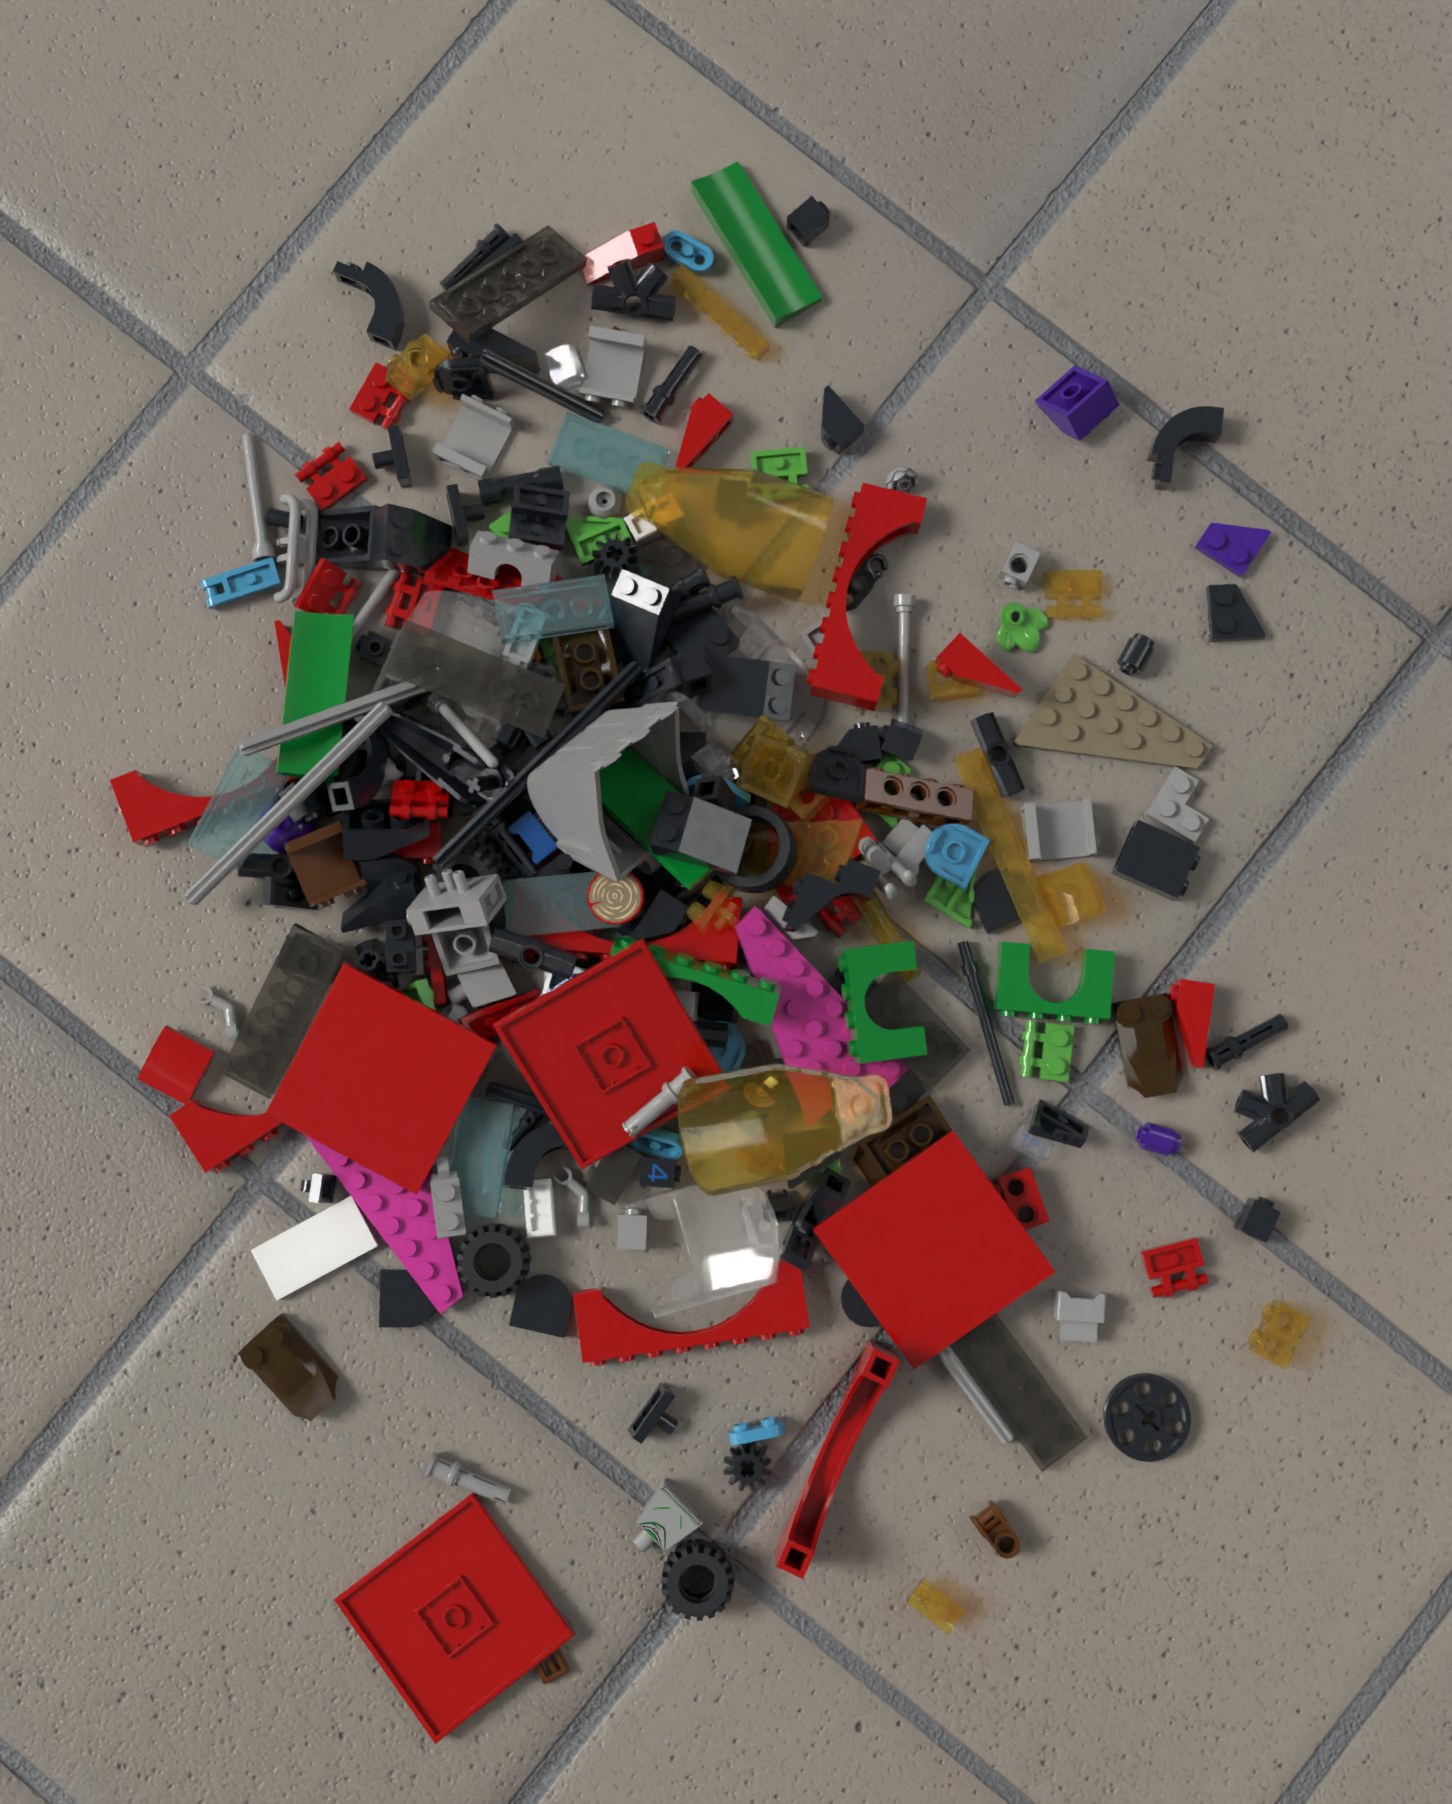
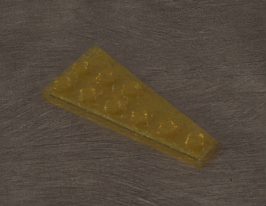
(819, 848)

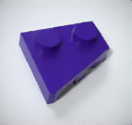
(1232, 545)

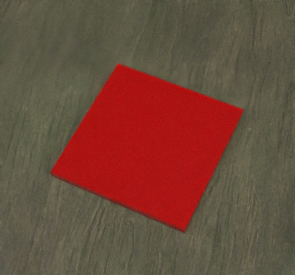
(605, 1049)
(381, 1078)
(934, 1249)
(454, 1617)

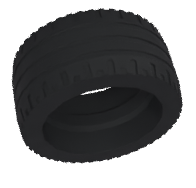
(784, 863)

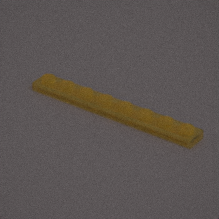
(1010, 856)

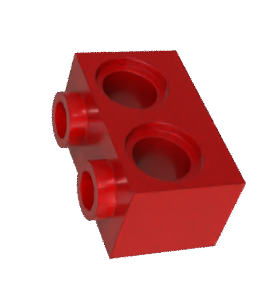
(1028, 1196)

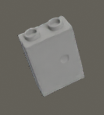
(455, 902)

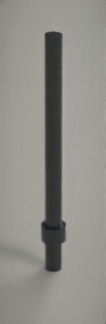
(971, 970)

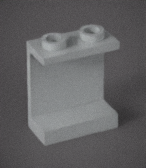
(613, 366)
(475, 438)
(1059, 830)

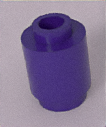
(1158, 1139)

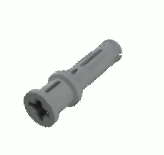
(660, 1103)
(454, 1474)

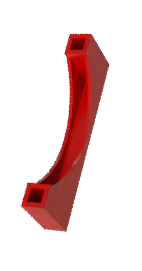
(841, 669)
(157, 812)
(714, 946)
(220, 1136)
(611, 1333)
(805, 1523)

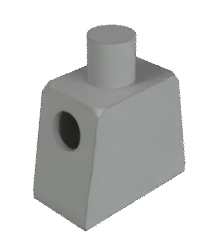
(483, 986)

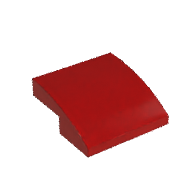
(176, 1065)

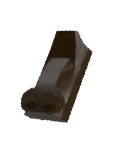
(585, 667)
(1148, 1044)
(904, 1139)
(291, 1368)

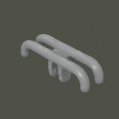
(298, 548)
(881, 859)

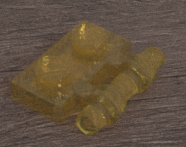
(1073, 585)

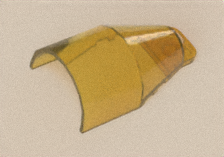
(736, 522)
(773, 1122)

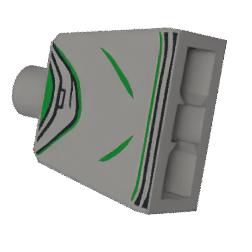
(666, 1518)

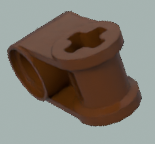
(993, 1527)

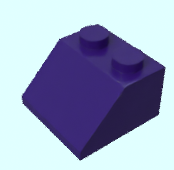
(1078, 402)

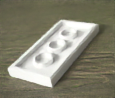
(314, 1247)

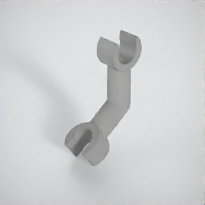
(232, 1027)
(584, 1198)

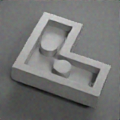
(1170, 806)

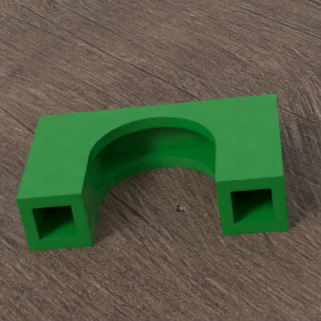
(860, 968)
(1089, 1001)

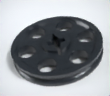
(1150, 1403)

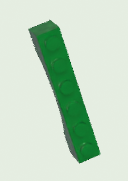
(751, 996)

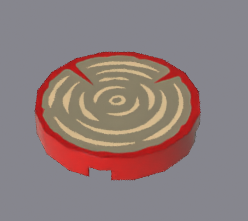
(615, 901)

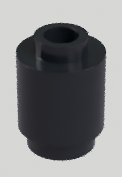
(1136, 655)

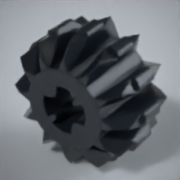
(622, 549)
(736, 1466)

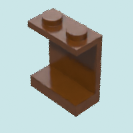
(322, 867)

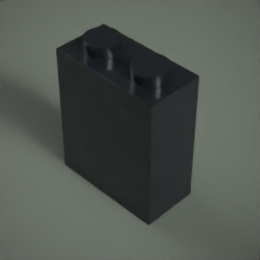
(1156, 860)

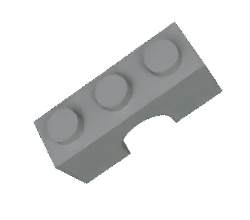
(490, 551)

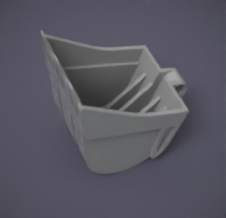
(569, 790)

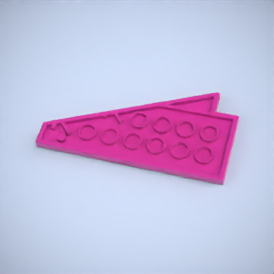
(809, 1011)
(404, 1223)

